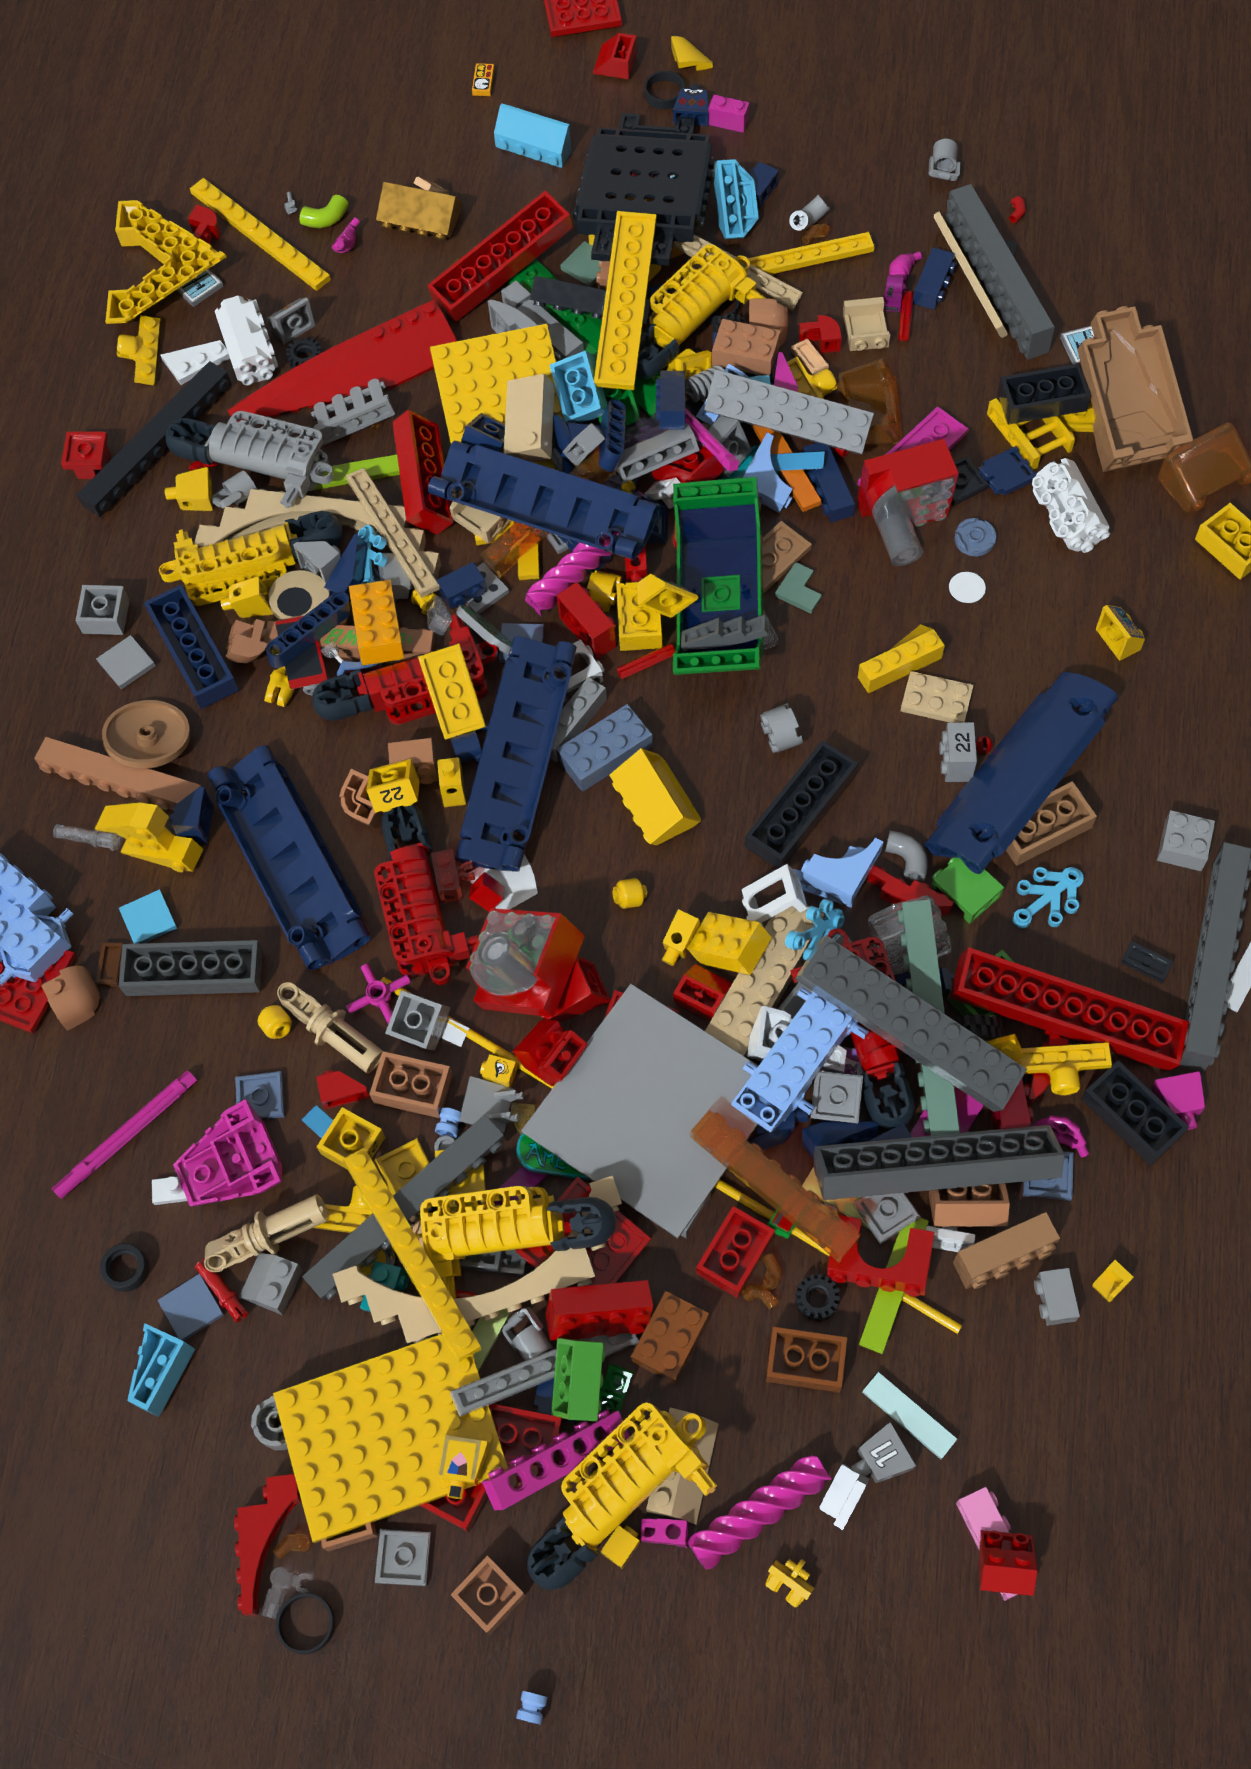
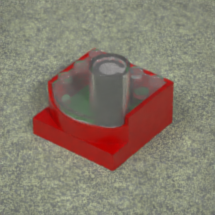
(907, 492)
(523, 961)

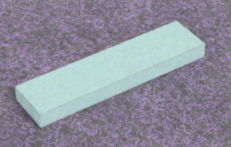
(909, 1415)

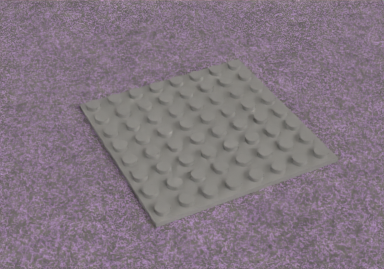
(633, 1108)

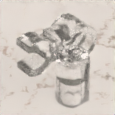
(281, 1579)

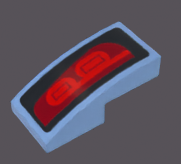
(348, 667)

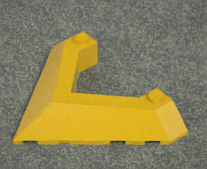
(172, 245)

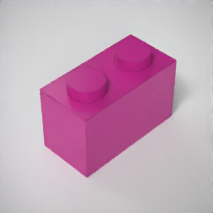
(728, 113)

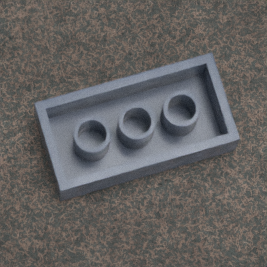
(604, 747)

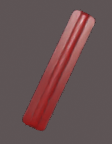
(905, 319)
(646, 661)

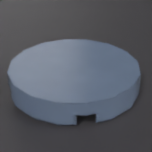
(975, 537)

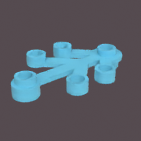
(368, 534)
(1049, 893)
(833, 920)

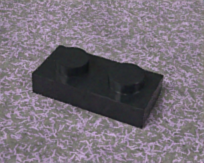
(1146, 962)

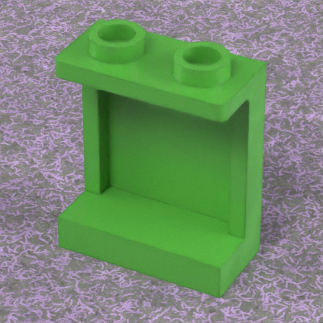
(968, 890)

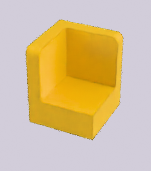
(1112, 1281)

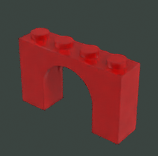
(907, 1276)

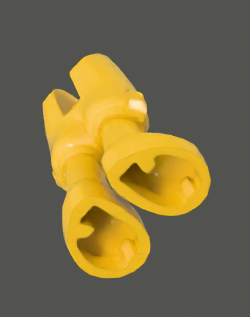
(277, 682)

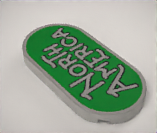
(484, 629)

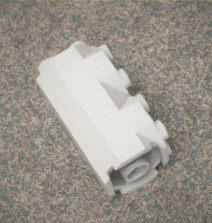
(246, 340)
(1071, 505)

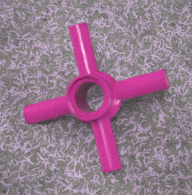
(375, 986)

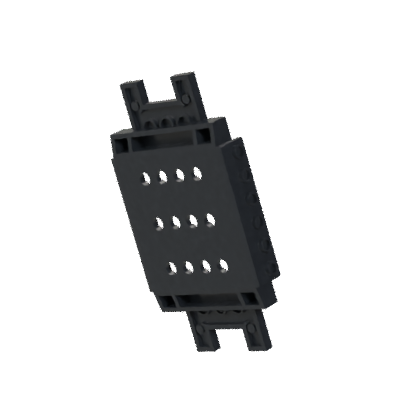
(646, 152)

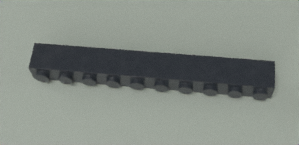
(150, 441)

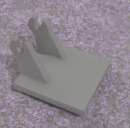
(489, 1100)

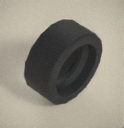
(111, 1255)

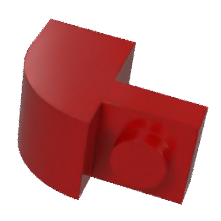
(204, 224)
(825, 331)

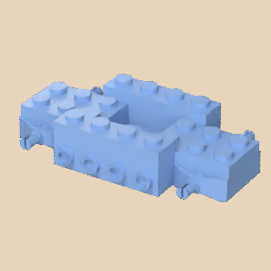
(27, 934)

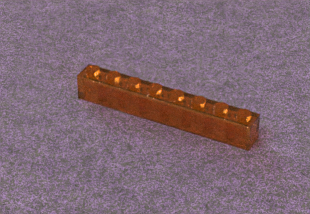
(521, 538)
(775, 1186)

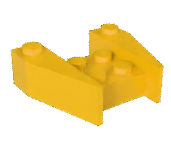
(148, 837)

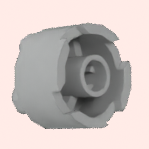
(782, 728)
(264, 1425)

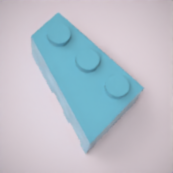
(158, 1369)

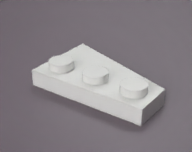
(188, 362)

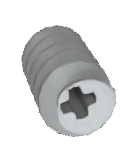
(698, 386)

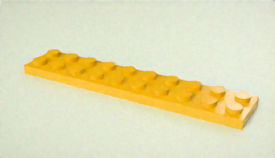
(625, 300)

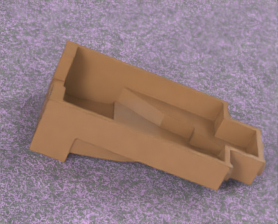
(1132, 391)

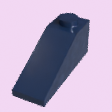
(350, 567)
(837, 1133)

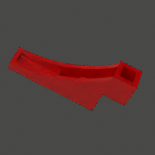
(256, 1530)

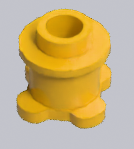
(424, 602)

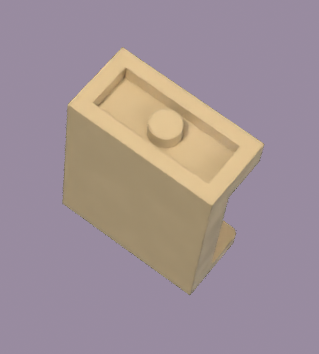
(865, 324)
(478, 522)

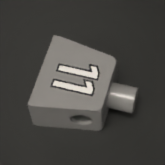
(883, 1456)

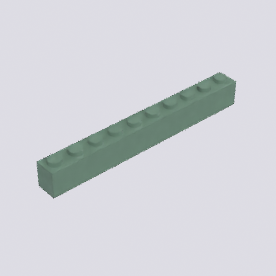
(925, 983)

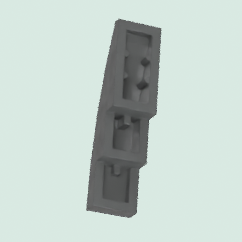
(720, 634)
(501, 1263)

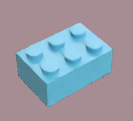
(576, 388)

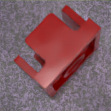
(85, 453)

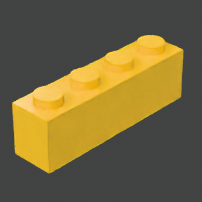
(910, 654)

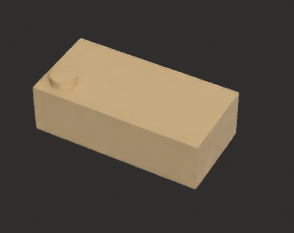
(529, 418)

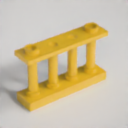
(1022, 440)

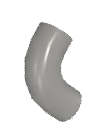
(809, 215)
(912, 852)

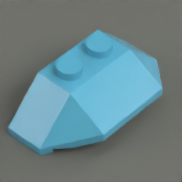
(734, 199)

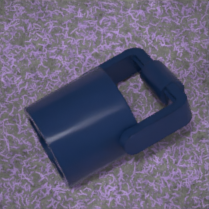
(467, 745)

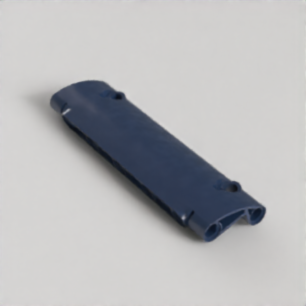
(546, 499)
(515, 754)
(1022, 771)
(289, 858)

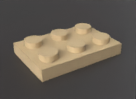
(936, 698)

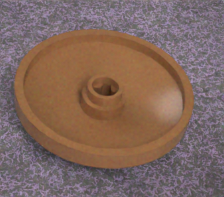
(146, 734)

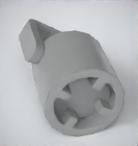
(944, 160)
(236, 488)
(530, 1341)

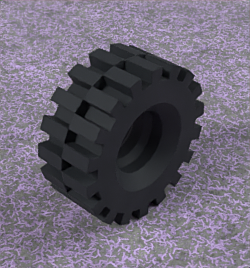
(983, 1026)

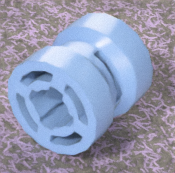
(448, 1123)
(531, 1707)

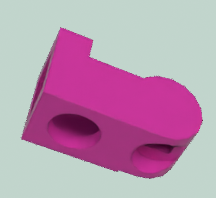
(665, 1532)

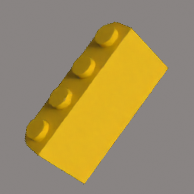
(654, 797)

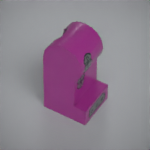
(893, 293)

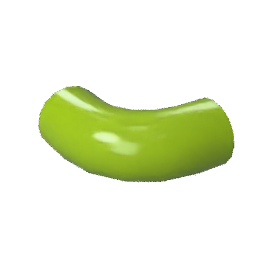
(324, 216)

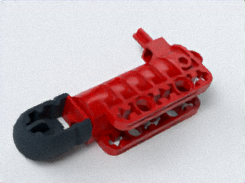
(398, 684)
(416, 901)
(874, 1052)

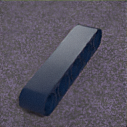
(614, 433)
(299, 637)

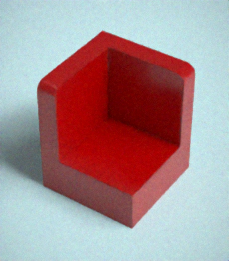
(487, 892)

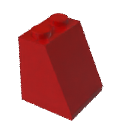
(582, 992)

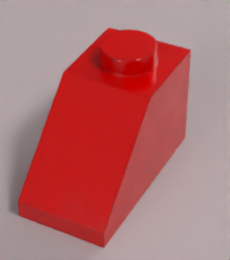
(339, 1089)

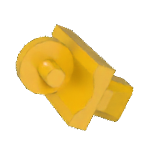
(799, 1588)

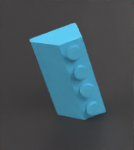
(532, 135)

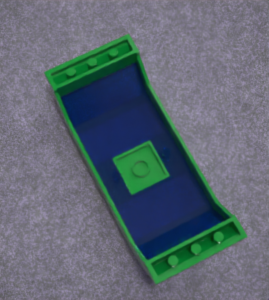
(722, 565)

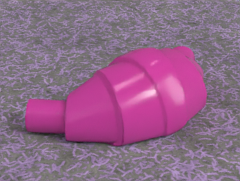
(347, 238)
(903, 265)
(1066, 1132)

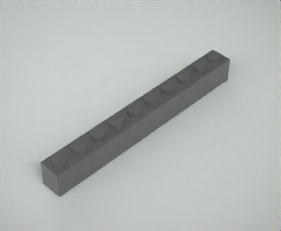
(433, 1181)

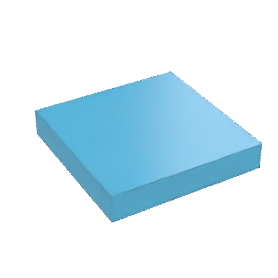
(148, 918)

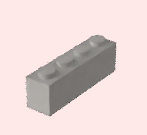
(562, 340)
(656, 452)
(578, 713)

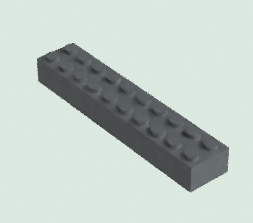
(999, 272)
(1214, 956)
(911, 1024)
(937, 1162)

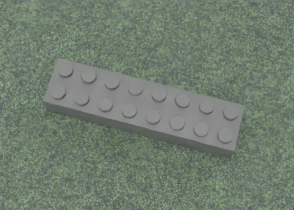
(788, 412)

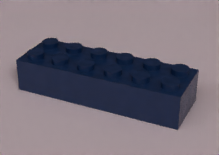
(191, 646)

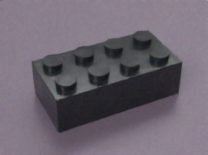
(1044, 393)
(1134, 1113)

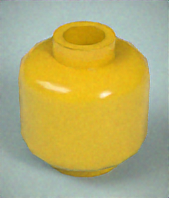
(629, 893)
(274, 1022)

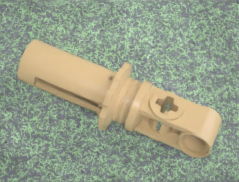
(325, 1023)
(264, 1233)

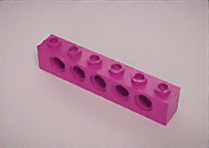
(498, 1484)

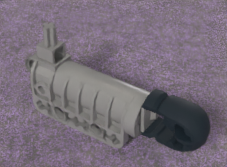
(256, 449)

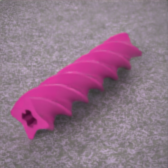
(568, 571)
(763, 1507)

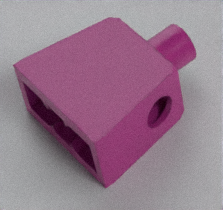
(1182, 1095)

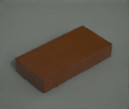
(109, 964)

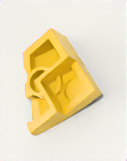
(688, 55)

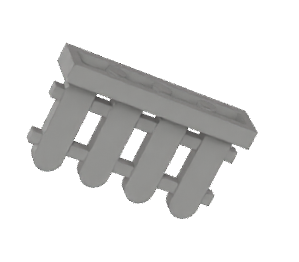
(359, 417)

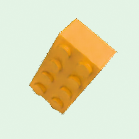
(376, 622)

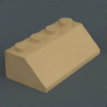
(677, 1496)

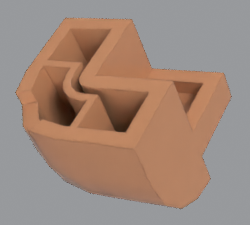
(770, 315)
(245, 641)
(356, 800)
(72, 996)

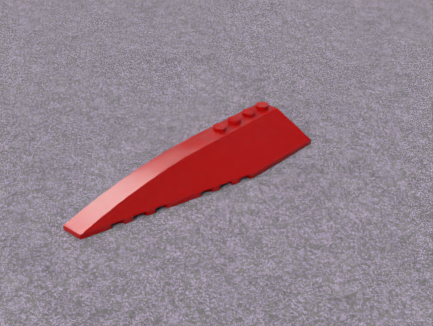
(387, 352)

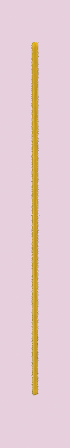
(721, 1185)

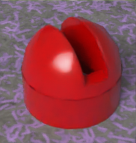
(979, 745)

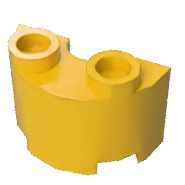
(602, 588)

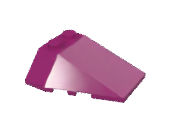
(230, 1159)

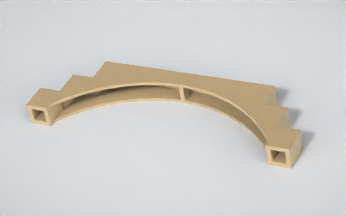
(266, 511)
(558, 1271)

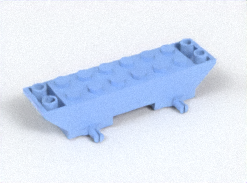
(794, 1061)

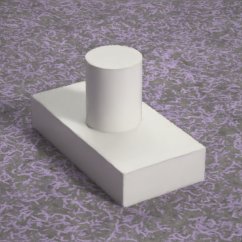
(663, 490)
(167, 1191)
(951, 1239)

